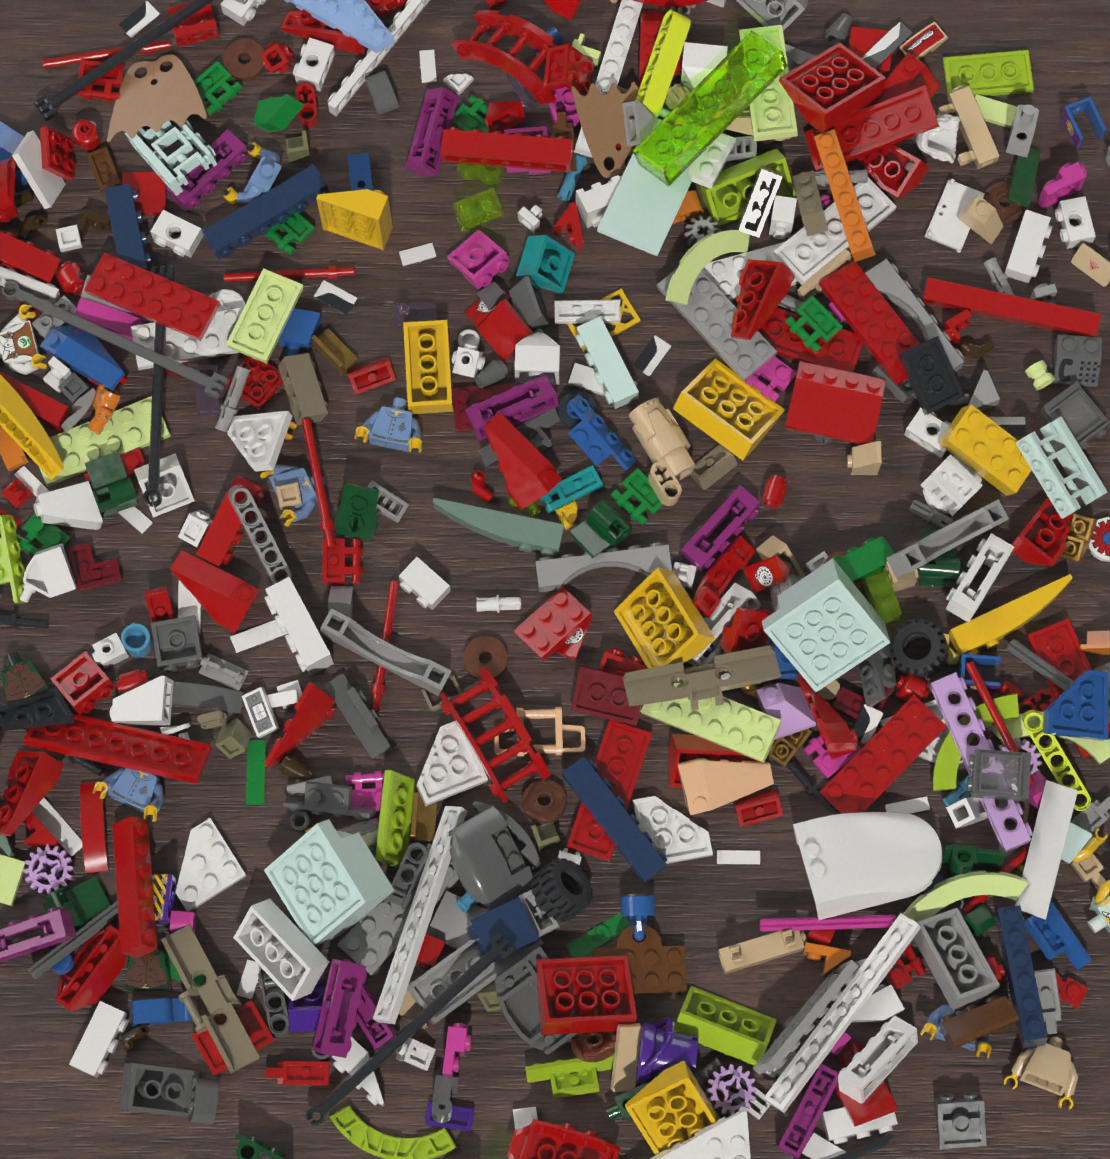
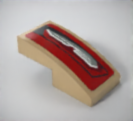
(924, 41)

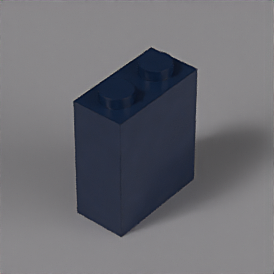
(510, 919)

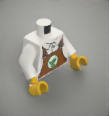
(19, 344)

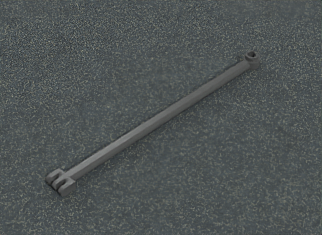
(209, 382)

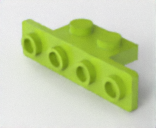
(11, 567)
(569, 1076)

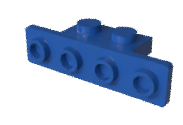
(596, 438)
(1056, 937)

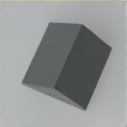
(529, 304)

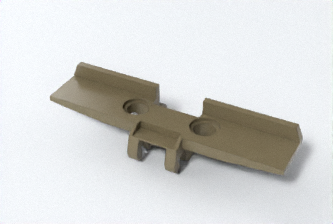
(701, 681)
(217, 996)

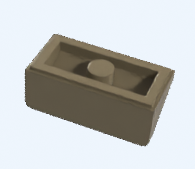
(713, 466)

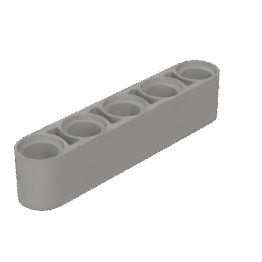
(254, 526)

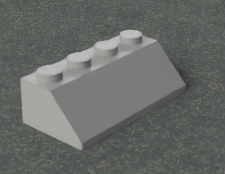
(774, 11)
(955, 959)

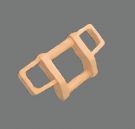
(552, 748)

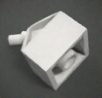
(699, 62)
(536, 357)
(48, 574)

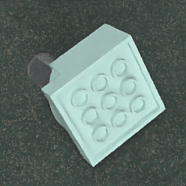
(824, 624)
(330, 878)

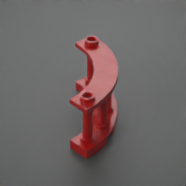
(525, 33)
(511, 722)

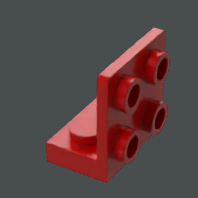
(196, 28)
(567, 68)

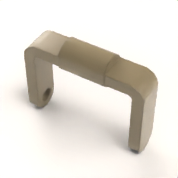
(436, 707)
(212, 720)

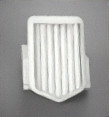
(951, 486)

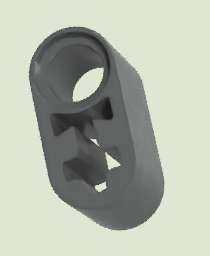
(381, 93)
(203, 1101)

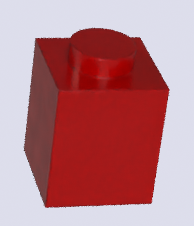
(430, 952)

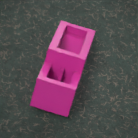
(108, 317)

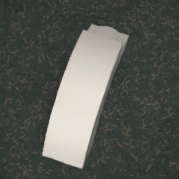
(970, 811)

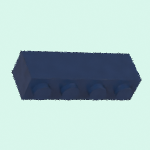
(126, 225)

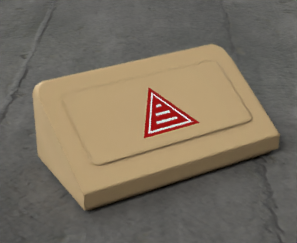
(1092, 264)

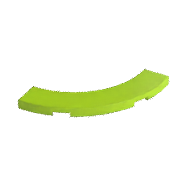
(949, 757)
(388, 1146)

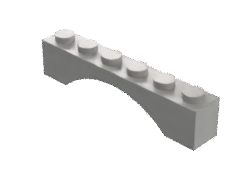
(897, 291)
(947, 538)
(556, 573)
(362, 642)

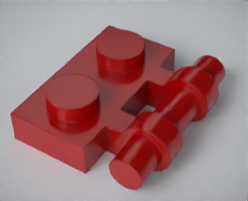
(111, 79)
(334, 562)
(899, 973)

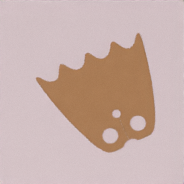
(152, 105)
(604, 125)

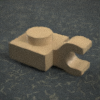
(1090, 869)

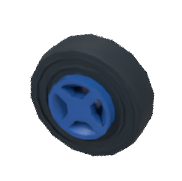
(566, 413)

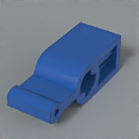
(158, 1011)

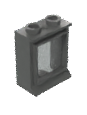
(1079, 414)
(999, 775)

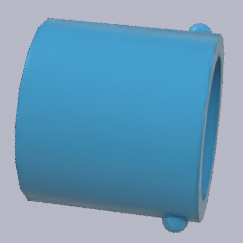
(137, 640)

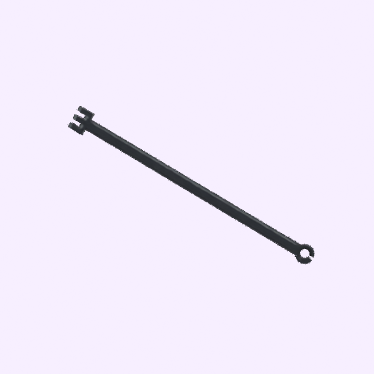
(48, 106)
(156, 407)
(410, 1029)

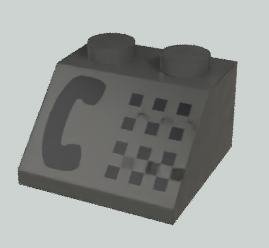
(1077, 360)

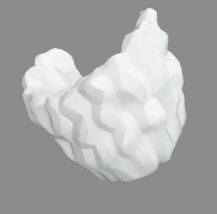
(941, 141)

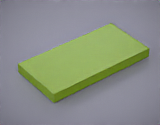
(990, 73)
(395, 818)

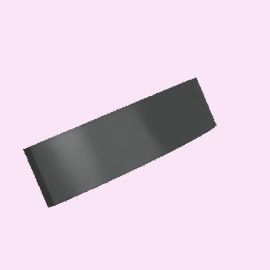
(207, 697)
(529, 852)

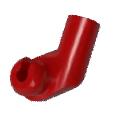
(478, 486)

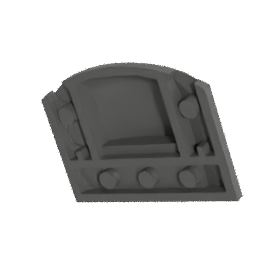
(489, 860)
(519, 1002)

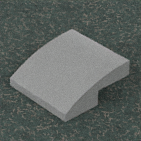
(451, 923)

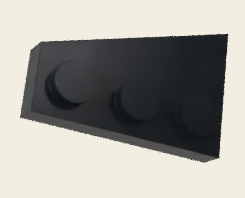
(36, 711)

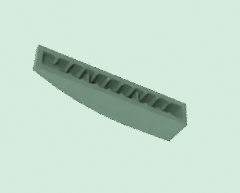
(506, 527)

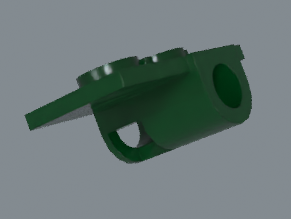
(111, 486)
(358, 512)
(596, 534)
(942, 570)
(962, 859)
(83, 901)
(259, 1148)

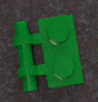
(211, 82)
(468, 119)
(296, 228)
(818, 319)
(640, 488)
(46, 534)

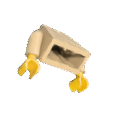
(1048, 1069)

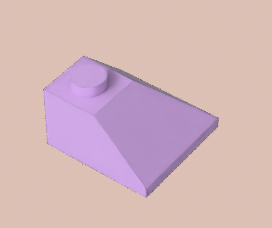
(788, 705)

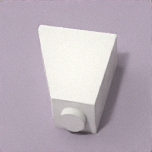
(69, 507)
(145, 704)

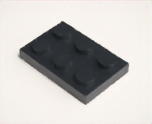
(931, 375)

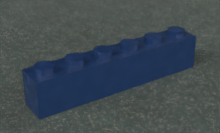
(265, 212)
(614, 820)
(1021, 976)

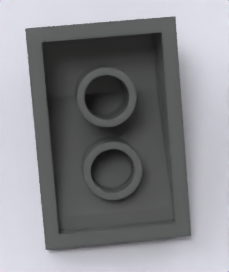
(156, 1089)

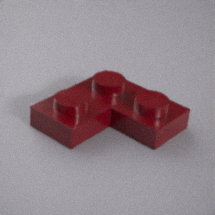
(92, 575)
(852, 703)

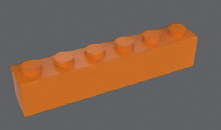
(844, 195)

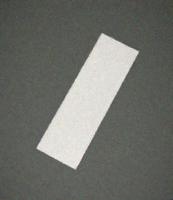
(1046, 848)

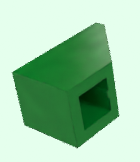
(276, 113)

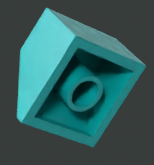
(546, 263)

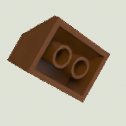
(978, 1021)

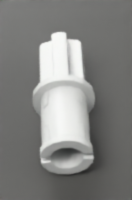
(498, 603)

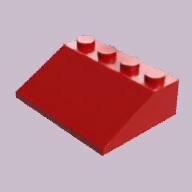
(832, 86)
(835, 403)
(584, 994)

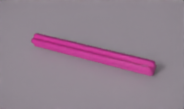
(835, 922)

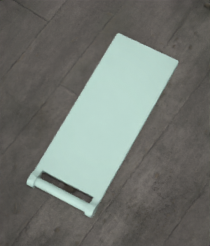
(643, 206)

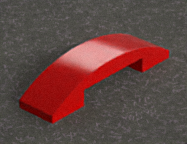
(720, 575)
(93, 829)

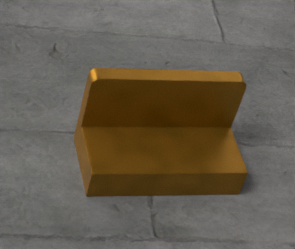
(334, 351)
(423, 820)

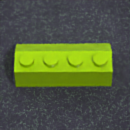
(733, 186)
(725, 1025)

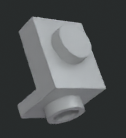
(1044, 293)

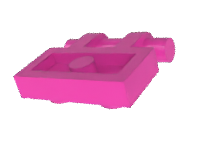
(776, 373)
(823, 762)
(366, 797)

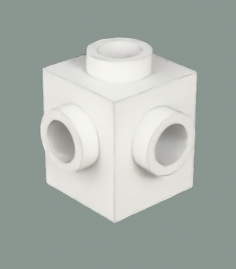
(460, 361)

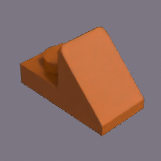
(832, 955)

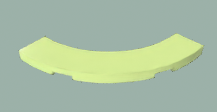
(699, 256)
(1097, 749)
(965, 886)

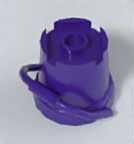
(664, 1049)

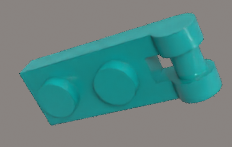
(572, 489)

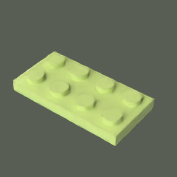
(265, 316)

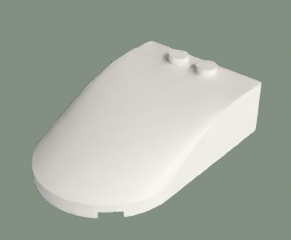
(867, 859)

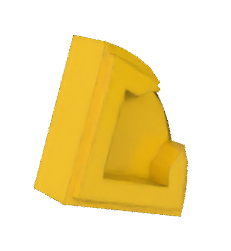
(567, 514)

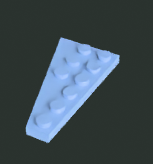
(352, 18)

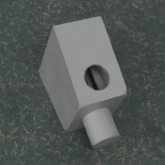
(1023, 122)

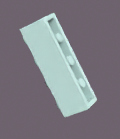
(607, 363)

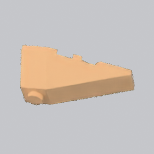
(716, 783)

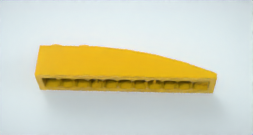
(27, 431)
(1002, 621)

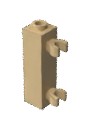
(973, 128)
(761, 950)

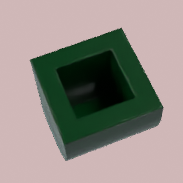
(979, 921)

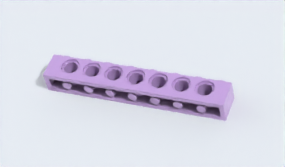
(953, 685)

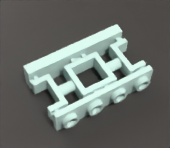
(158, 158)
(1072, 460)

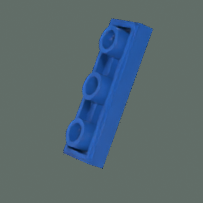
(360, 171)

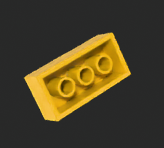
(428, 367)
(986, 449)

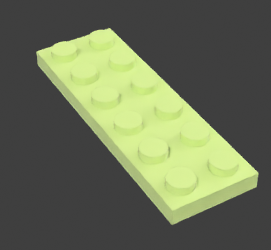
(773, 109)
(122, 433)
(726, 725)

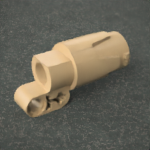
(665, 447)

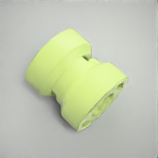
(1040, 375)

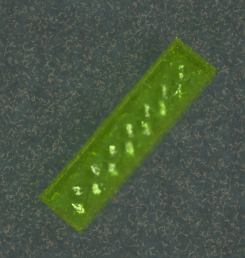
(710, 108)

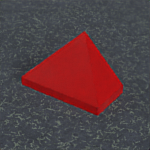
(504, 115)

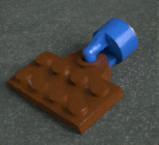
(651, 965)

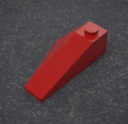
(894, 169)
(311, 713)

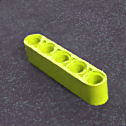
(663, 61)
(1055, 749)

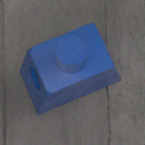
(299, 330)

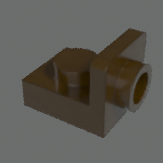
(96, 220)

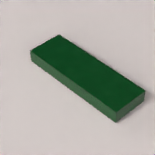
(1024, 178)

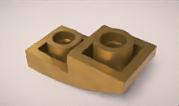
(1079, 537)
(787, 746)

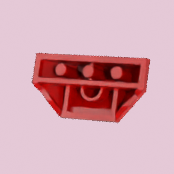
(649, 29)
(93, 970)

